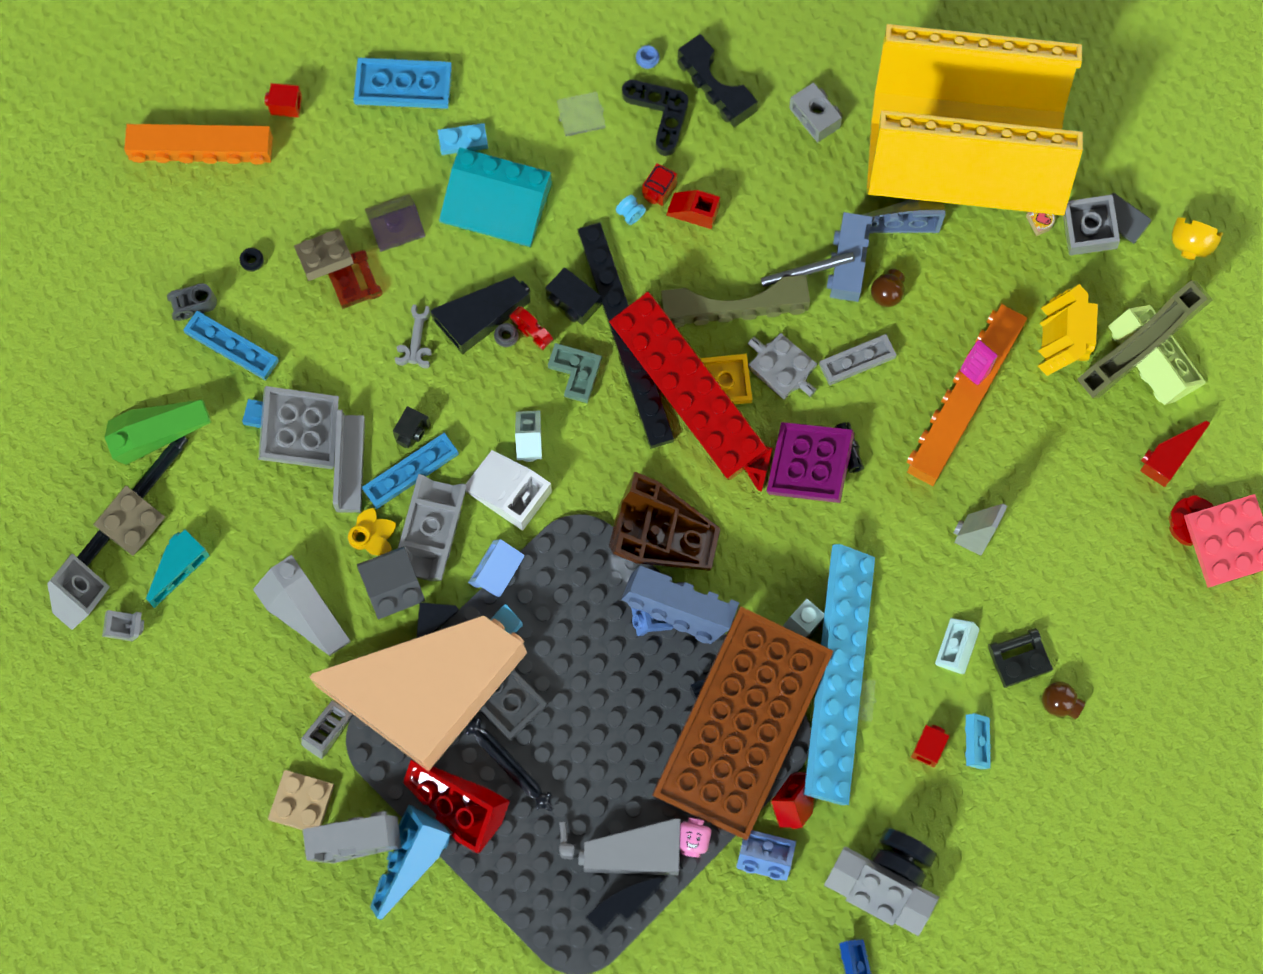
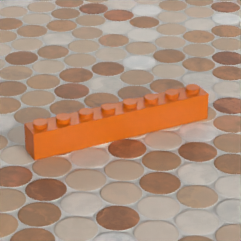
(963, 400)

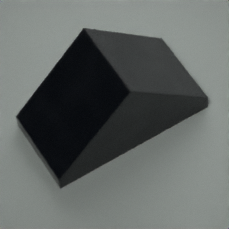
(433, 616)

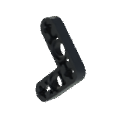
(669, 110)

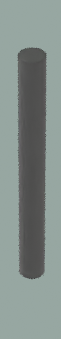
(810, 268)

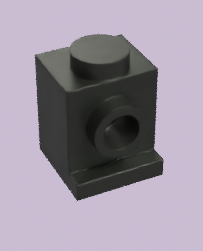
(410, 427)

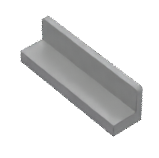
(348, 463)

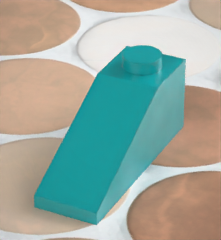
(179, 560)

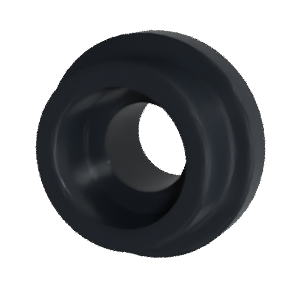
(248, 254)

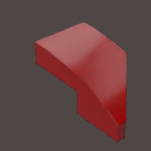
(758, 470)

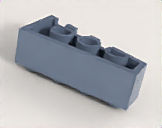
(679, 605)

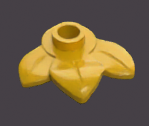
(375, 531)

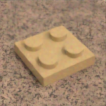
(300, 801)

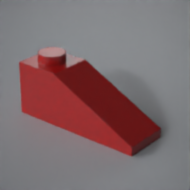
(1170, 454)

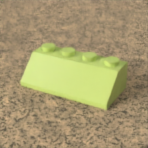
(1166, 368)

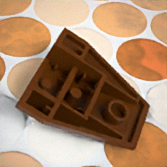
(661, 528)

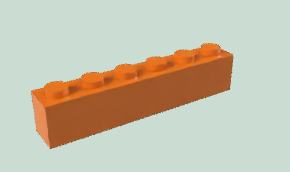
(198, 143)

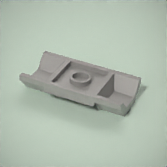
(431, 526)
(881, 891)

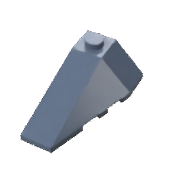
(908, 217)

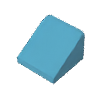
(508, 619)

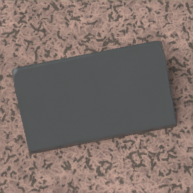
(1129, 219)

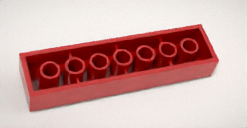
(689, 386)

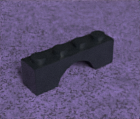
(734, 102)

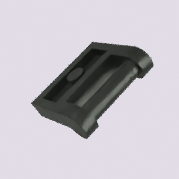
(1023, 666)

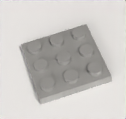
(298, 427)

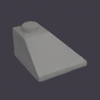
(75, 591)

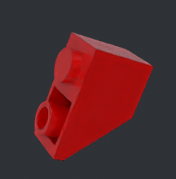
(694, 207)

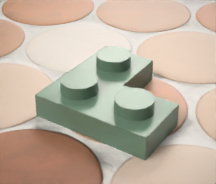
(581, 367)

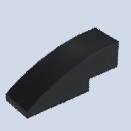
(623, 903)

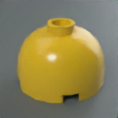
(1195, 238)

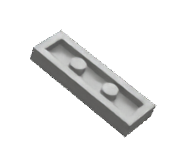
(857, 359)

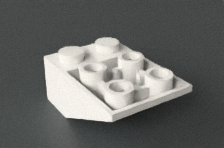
(509, 489)

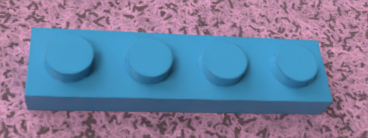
(231, 345)
(405, 473)

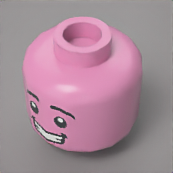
(694, 837)

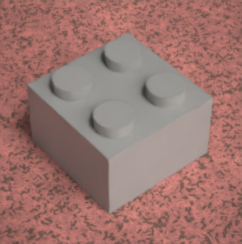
(1091, 225)

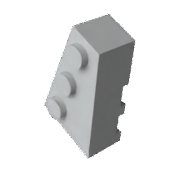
(352, 838)

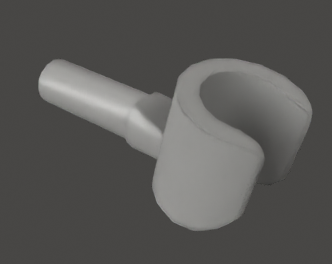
(566, 850)

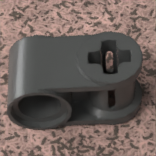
(189, 301)

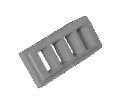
(314, 747)

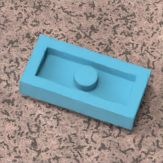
(467, 137)
(977, 741)

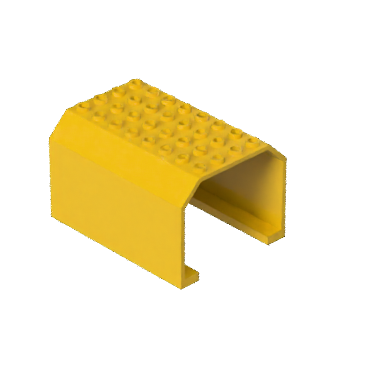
(974, 120)

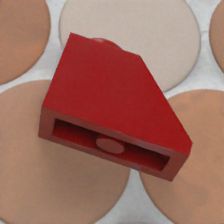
(790, 803)

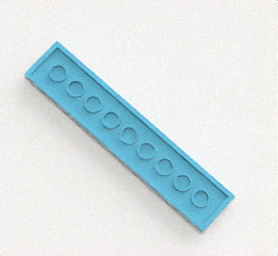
(840, 686)

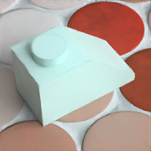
(528, 435)
(805, 619)

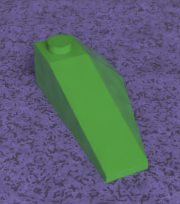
(150, 428)

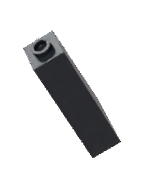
(480, 312)

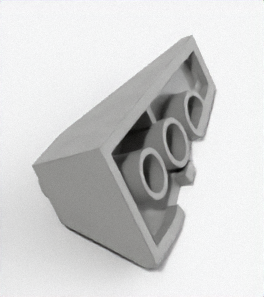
(979, 528)

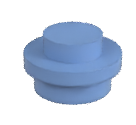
(647, 57)

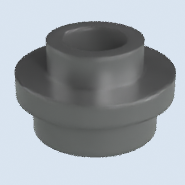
(506, 328)

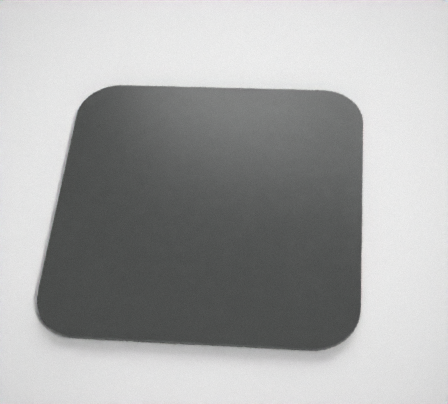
(595, 748)

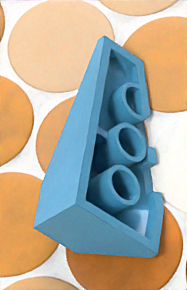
(421, 846)

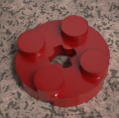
(528, 327)
(1177, 521)

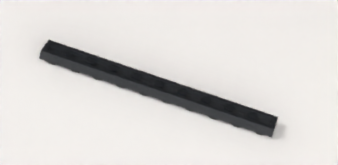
(613, 302)

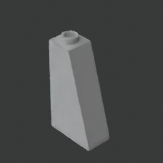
(637, 851)

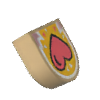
(1040, 222)

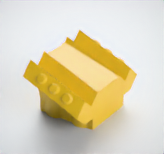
(1068, 330)

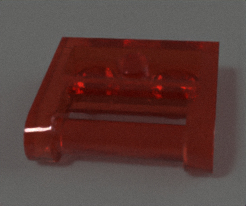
(347, 286)

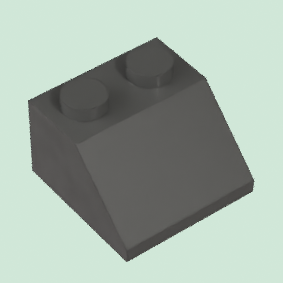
(391, 582)

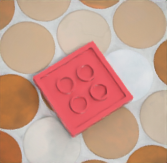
(1228, 540)

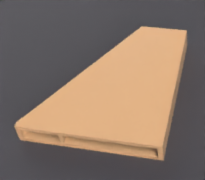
(426, 687)

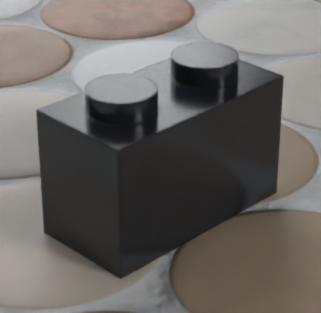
(573, 296)

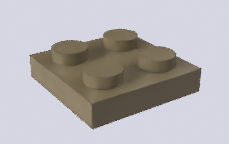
(323, 254)
(129, 520)

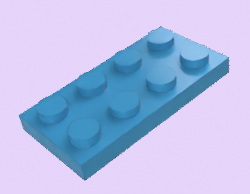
(402, 83)

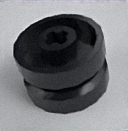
(904, 855)

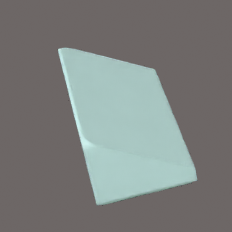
(957, 645)

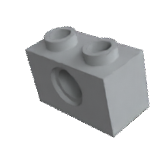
(819, 124)

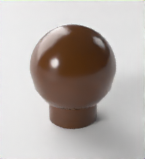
(888, 288)
(1061, 700)

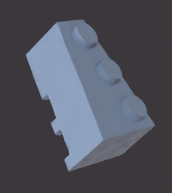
(852, 237)

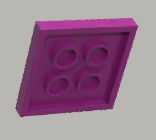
(810, 462)

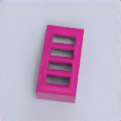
(978, 362)

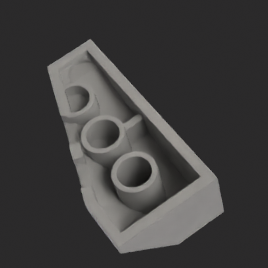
(293, 599)

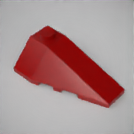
(463, 806)

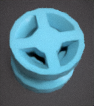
(630, 209)

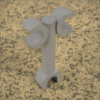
(414, 354)

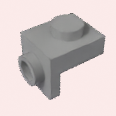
(122, 625)

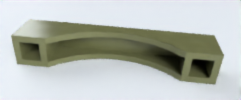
(785, 296)
(1148, 338)

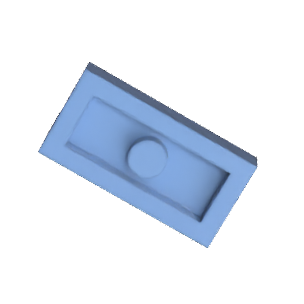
(496, 568)

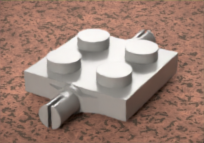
(782, 366)

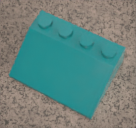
(495, 197)

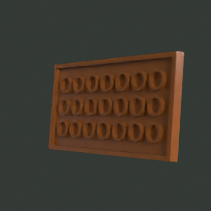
(742, 723)

